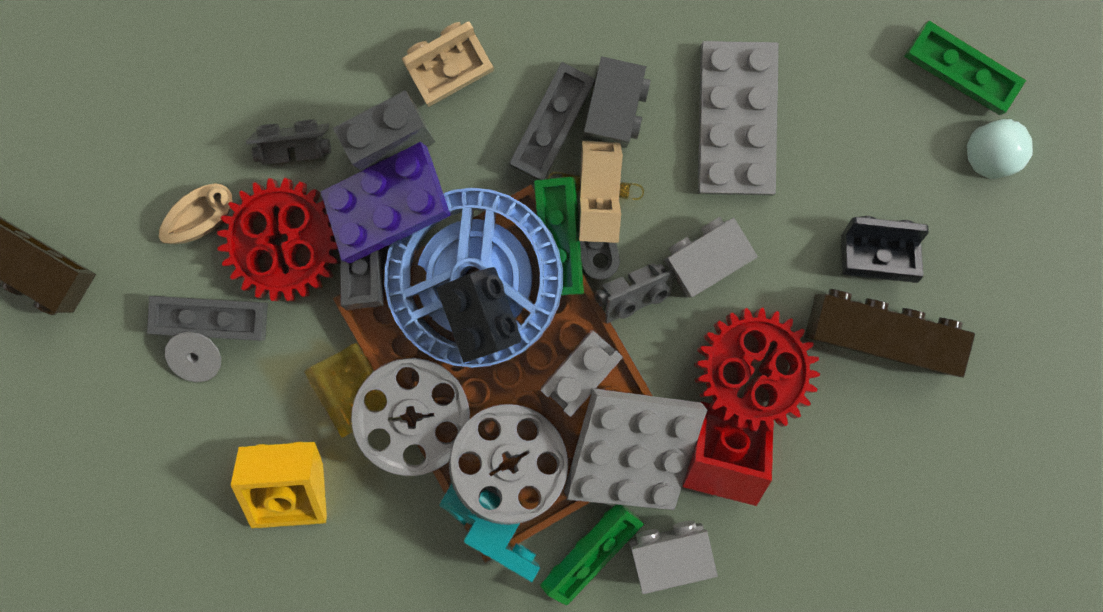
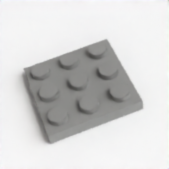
(634, 449)

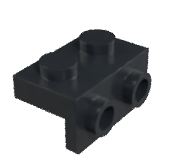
(883, 249)
(479, 314)

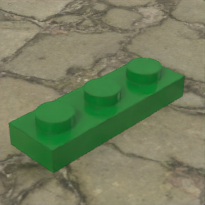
(964, 68)
(559, 211)
(591, 554)

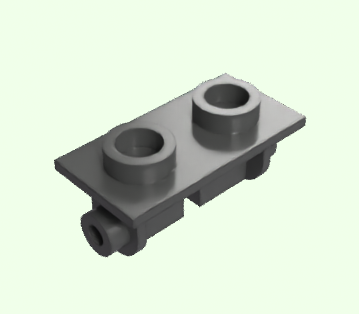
(274, 142)
(649, 287)

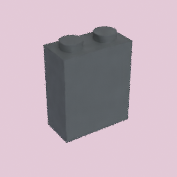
(383, 131)

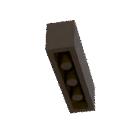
(40, 271)
(889, 334)

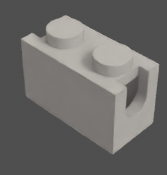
(710, 256)
(581, 372)
(672, 557)

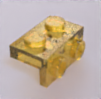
(338, 382)

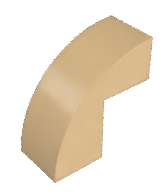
(600, 192)

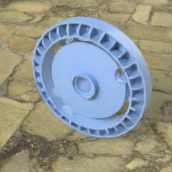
(481, 246)

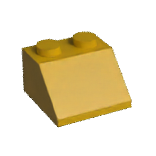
(280, 484)

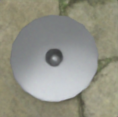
(193, 356)

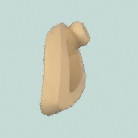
(196, 214)

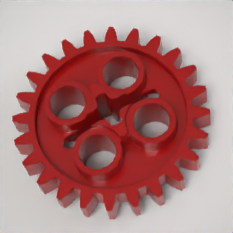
(247, 246)
(783, 390)

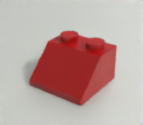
(731, 460)

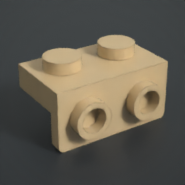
(447, 62)

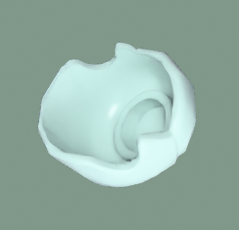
(999, 148)

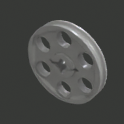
(398, 399)
(490, 456)

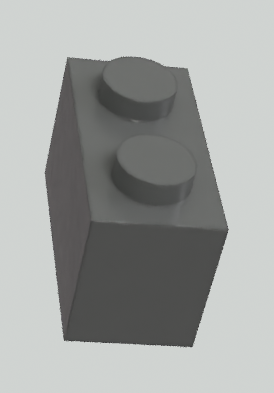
(615, 102)

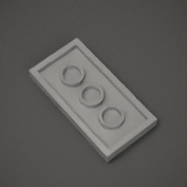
(738, 118)

